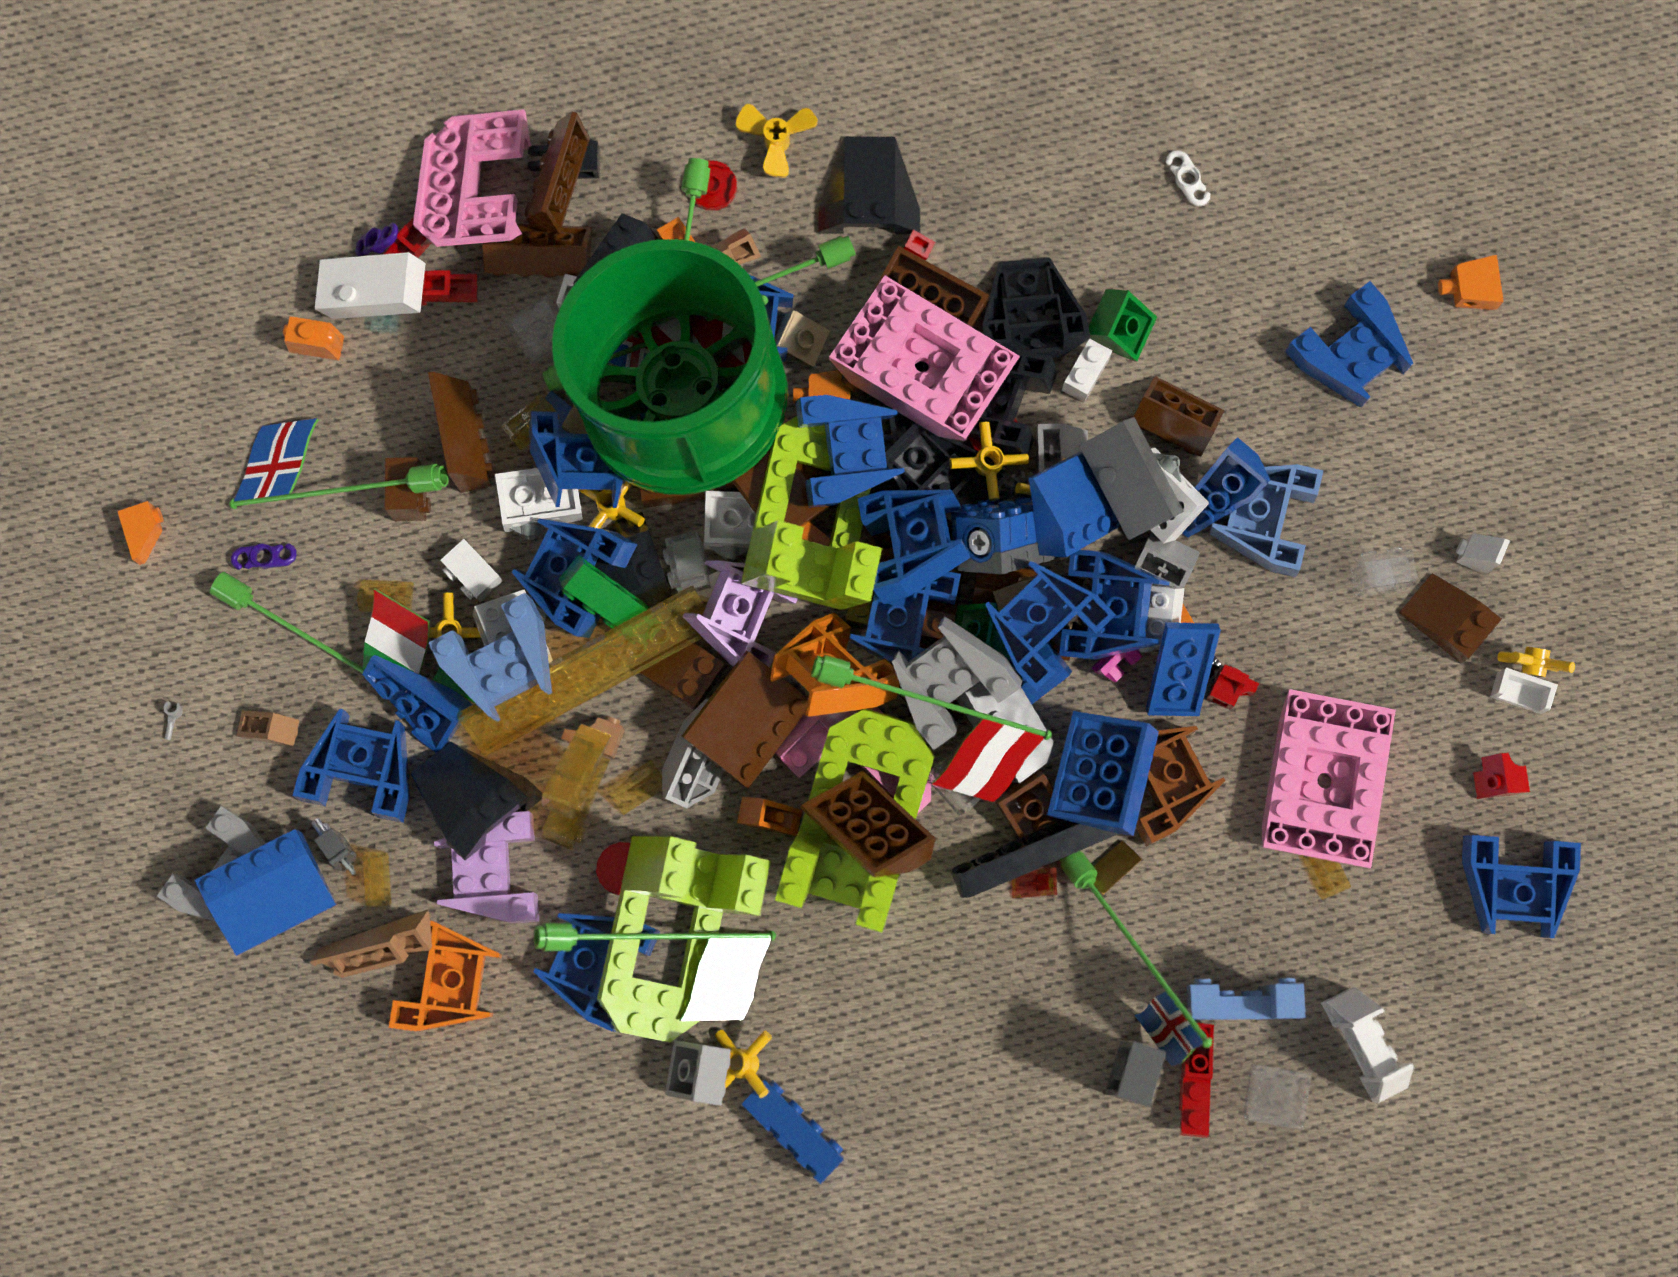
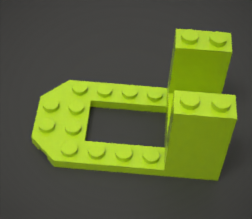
(798, 568)
(815, 860)
(684, 875)

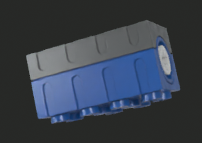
(997, 536)

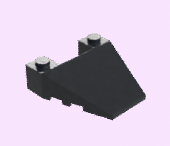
(1030, 373)

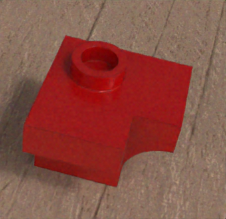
(1229, 686)
(1500, 777)

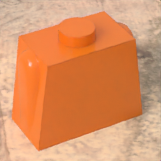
(313, 338)

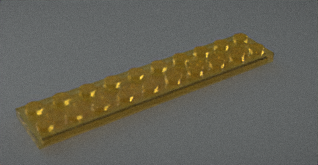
(590, 671)

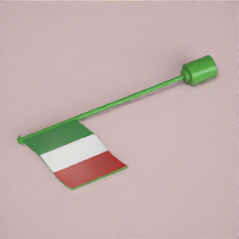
(392, 634)

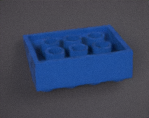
(1069, 507)
(1103, 772)
(266, 892)

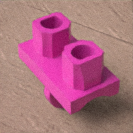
(1108, 665)

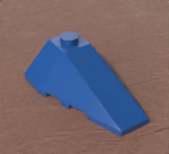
(1229, 484)
(421, 701)

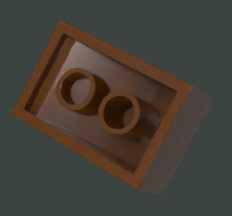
(1450, 617)
(687, 674)
(1027, 804)

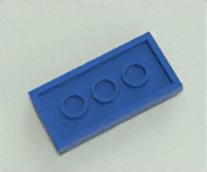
(1182, 669)

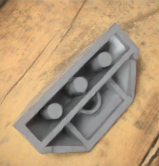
(688, 773)

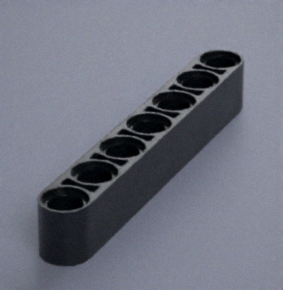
(1024, 856)

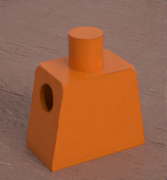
(1475, 284)
(824, 384)

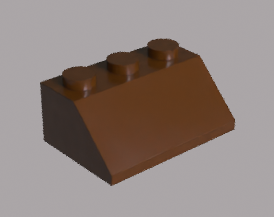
(1178, 416)

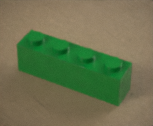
(600, 593)

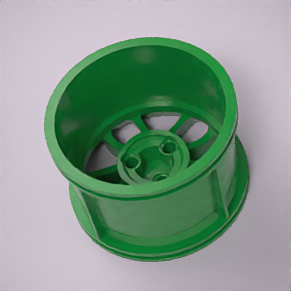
(695, 437)

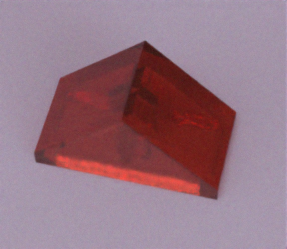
(1036, 884)

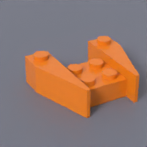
(830, 637)
(449, 984)

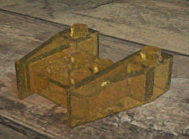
(574, 787)

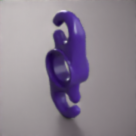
(376, 240)
(274, 561)

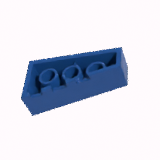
(795, 1131)

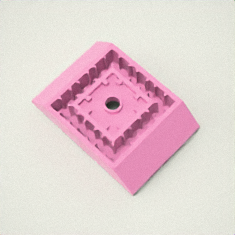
(904, 329)
(1352, 748)

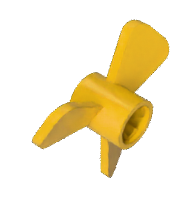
(753, 122)

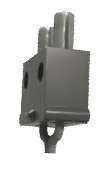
(335, 847)

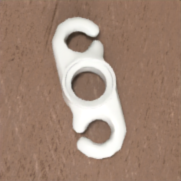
(1188, 189)

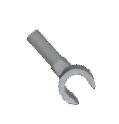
(172, 716)

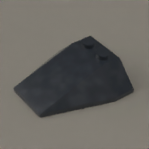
(869, 188)
(1034, 310)
(927, 467)
(644, 571)
(470, 795)

